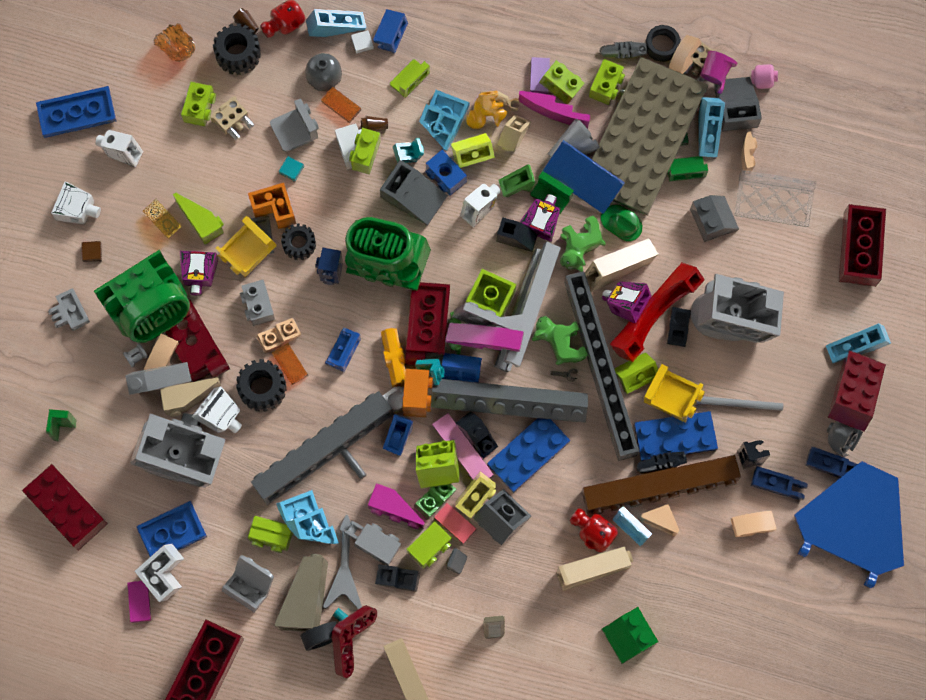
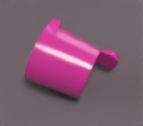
(717, 68)

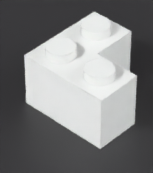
(157, 575)

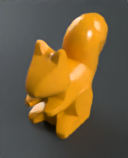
(485, 106)

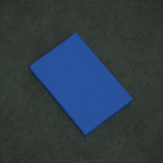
(173, 527)

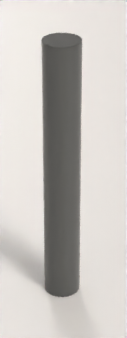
(353, 463)

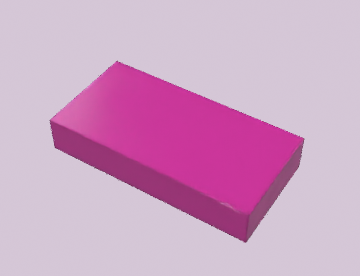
(139, 602)

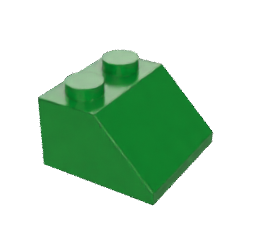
(630, 635)

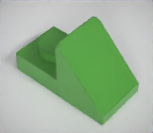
(516, 181)

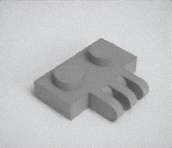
(69, 311)

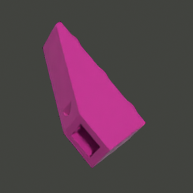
(390, 503)

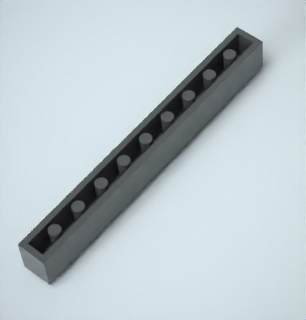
(601, 366)

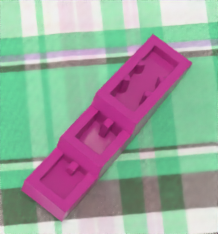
(546, 106)
(484, 337)

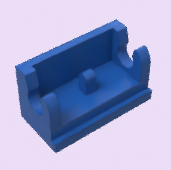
(391, 30)
(343, 349)
(461, 367)

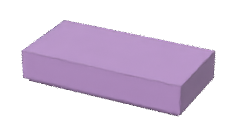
(539, 67)

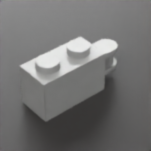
(374, 542)

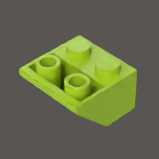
(437, 464)

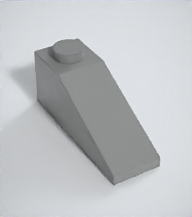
(157, 378)

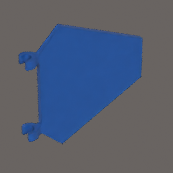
(857, 521)

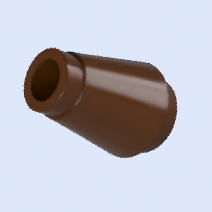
(244, 18)
(374, 123)

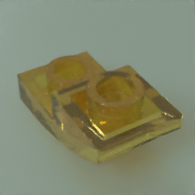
(161, 218)

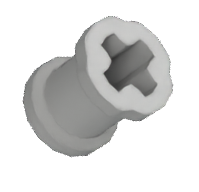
(133, 356)

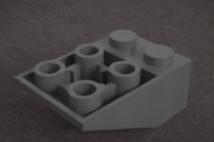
(741, 104)
(412, 193)

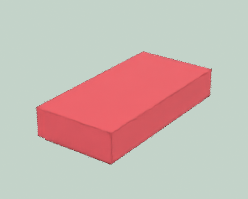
(455, 523)

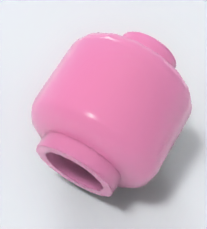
(764, 76)

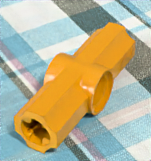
(393, 356)

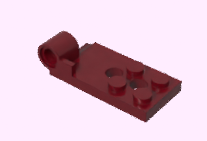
(427, 336)
(204, 356)

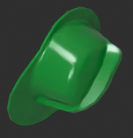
(622, 222)

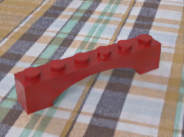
(682, 281)

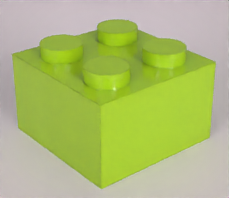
(492, 292)

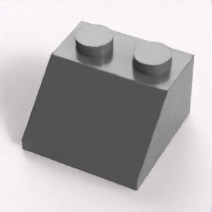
(713, 217)
(501, 517)

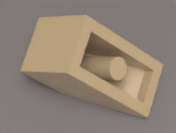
(513, 133)

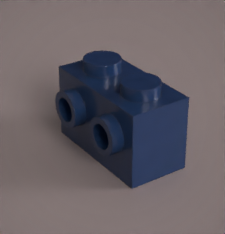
(329, 266)

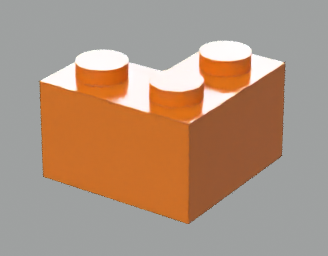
(275, 201)
(416, 398)

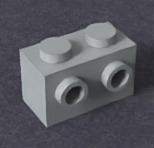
(258, 303)

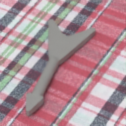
(343, 581)

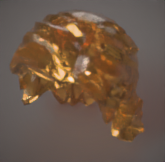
(175, 43)

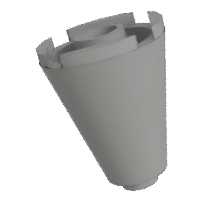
(578, 137)

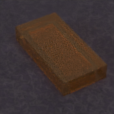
(341, 105)
(289, 364)

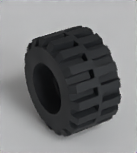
(233, 36)
(255, 371)

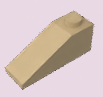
(185, 396)

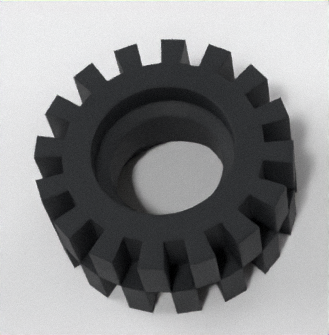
(298, 231)

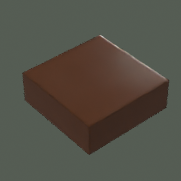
(91, 251)

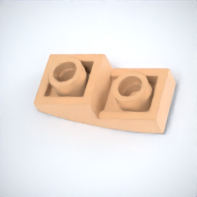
(682, 57)
(748, 149)
(278, 336)
(161, 352)
(753, 523)

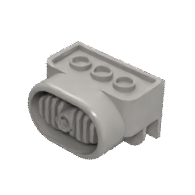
(738, 310)
(194, 451)

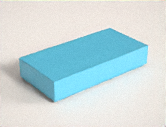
(631, 526)

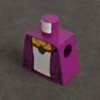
(542, 217)
(198, 269)
(627, 299)

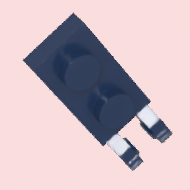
(828, 462)
(777, 483)

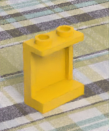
(246, 248)
(673, 394)

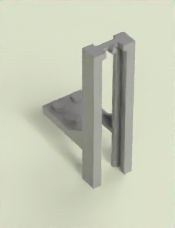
(526, 307)

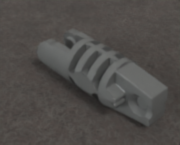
(624, 49)

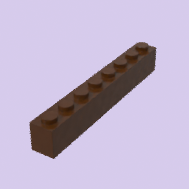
(661, 484)

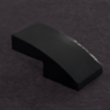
(678, 327)
(397, 578)

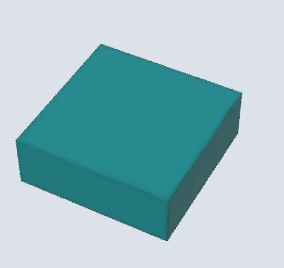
(291, 168)

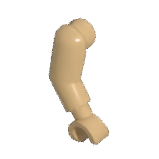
(505, 99)

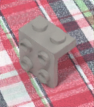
(295, 127)
(249, 583)

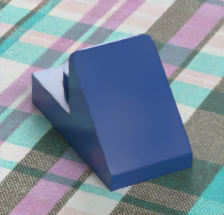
(398, 434)

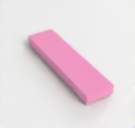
(466, 453)

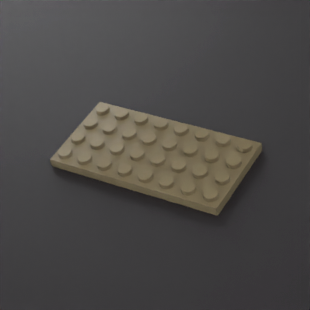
(648, 131)

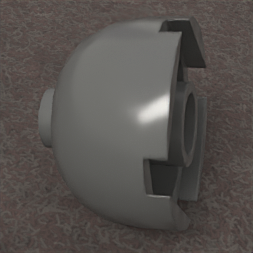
(323, 72)
(843, 437)

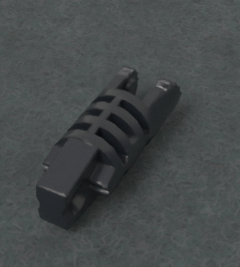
(662, 462)

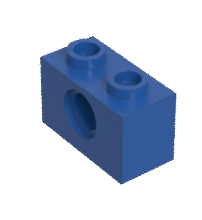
(443, 163)

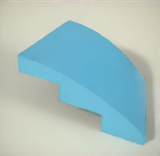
(444, 117)
(306, 520)

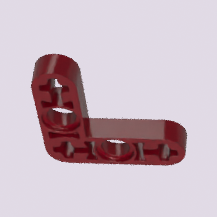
(342, 637)

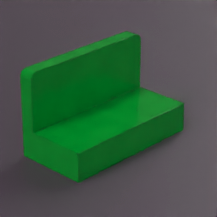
(688, 169)
(549, 185)
(59, 419)

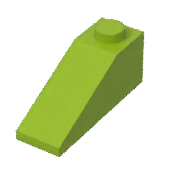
(201, 219)

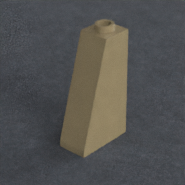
(305, 597)

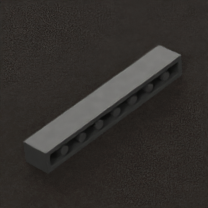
(510, 400)
(322, 447)

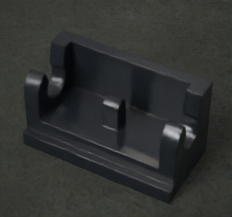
(750, 456)

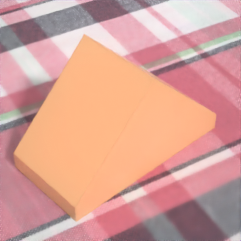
(661, 519)

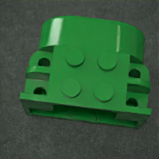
(386, 253)
(145, 299)

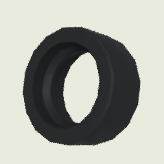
(666, 31)
(318, 636)

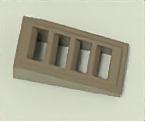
(494, 627)

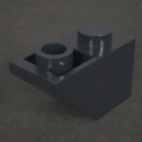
(516, 235)
(477, 434)

